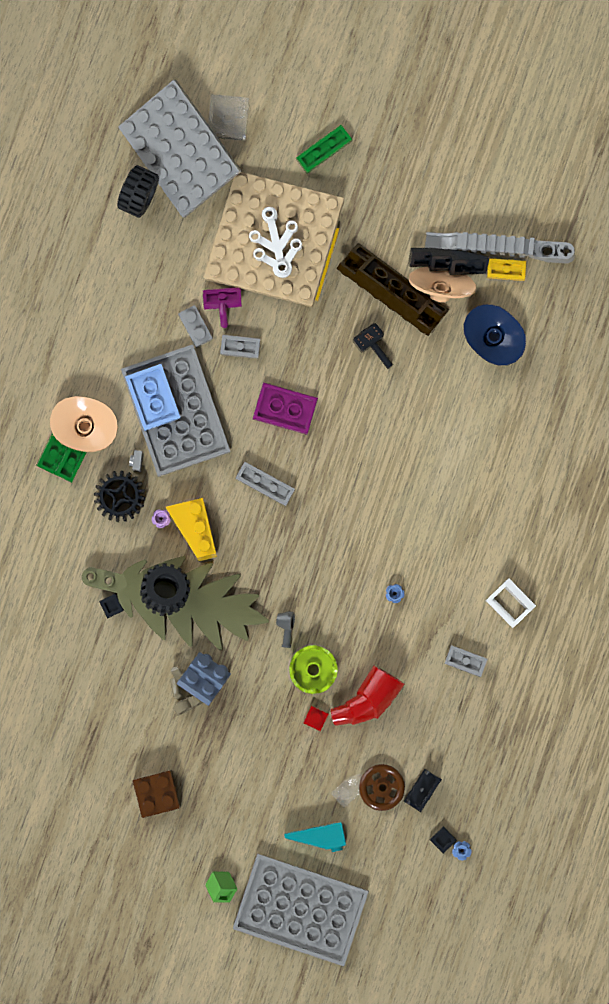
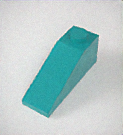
(325, 836)

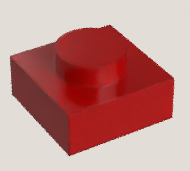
(315, 718)

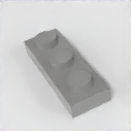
(265, 484)

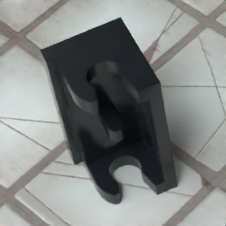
(422, 790)

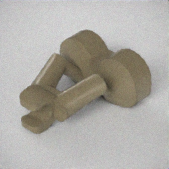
(184, 704)

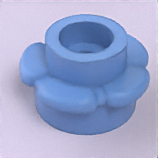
(394, 598)
(461, 845)

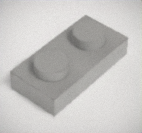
(195, 326)
(240, 346)
(465, 661)

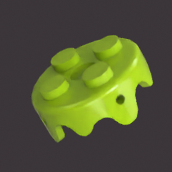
(299, 669)

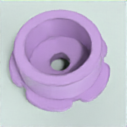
(161, 523)

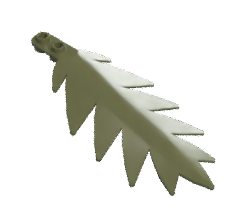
(204, 604)

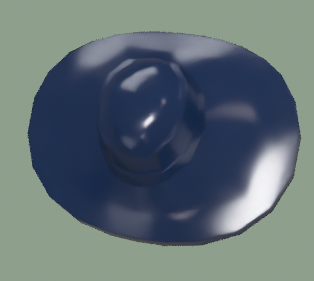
(494, 335)

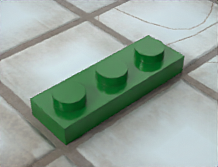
(324, 149)

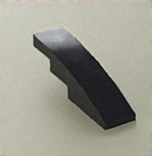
(449, 260)

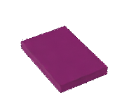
(285, 408)

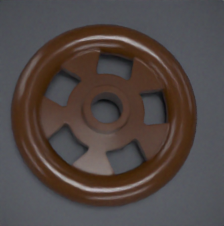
(370, 799)

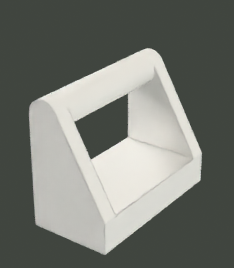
(518, 595)

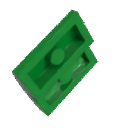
(60, 459)

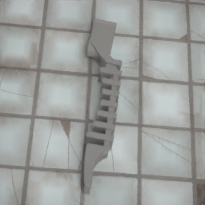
(502, 244)

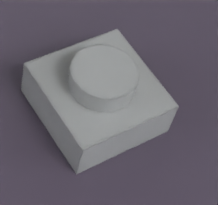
(136, 461)

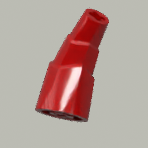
(372, 698)

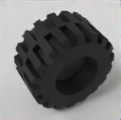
(137, 191)
(160, 604)

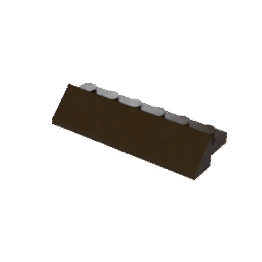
(392, 289)

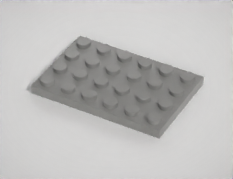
(179, 148)
(199, 431)
(300, 909)

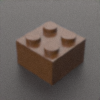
(156, 794)

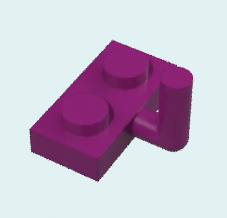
(221, 300)

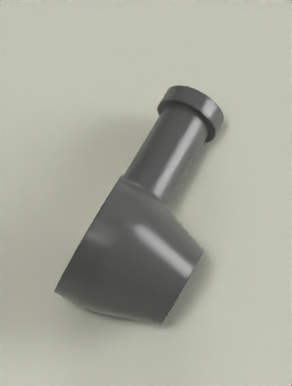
(286, 621)

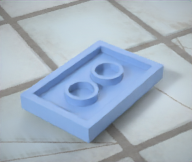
(152, 397)

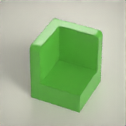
(221, 887)

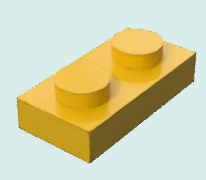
(506, 269)

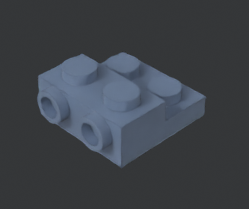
(204, 678)

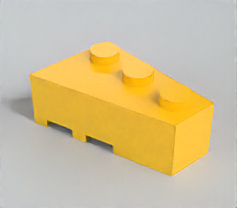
(194, 526)

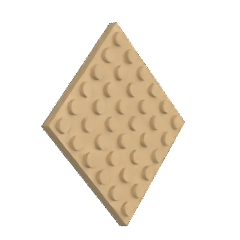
(232, 251)

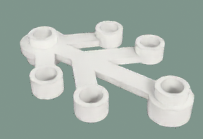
(277, 245)

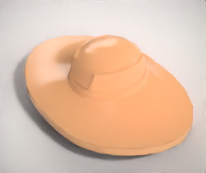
(441, 284)
(83, 424)

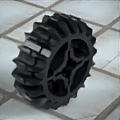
(123, 487)

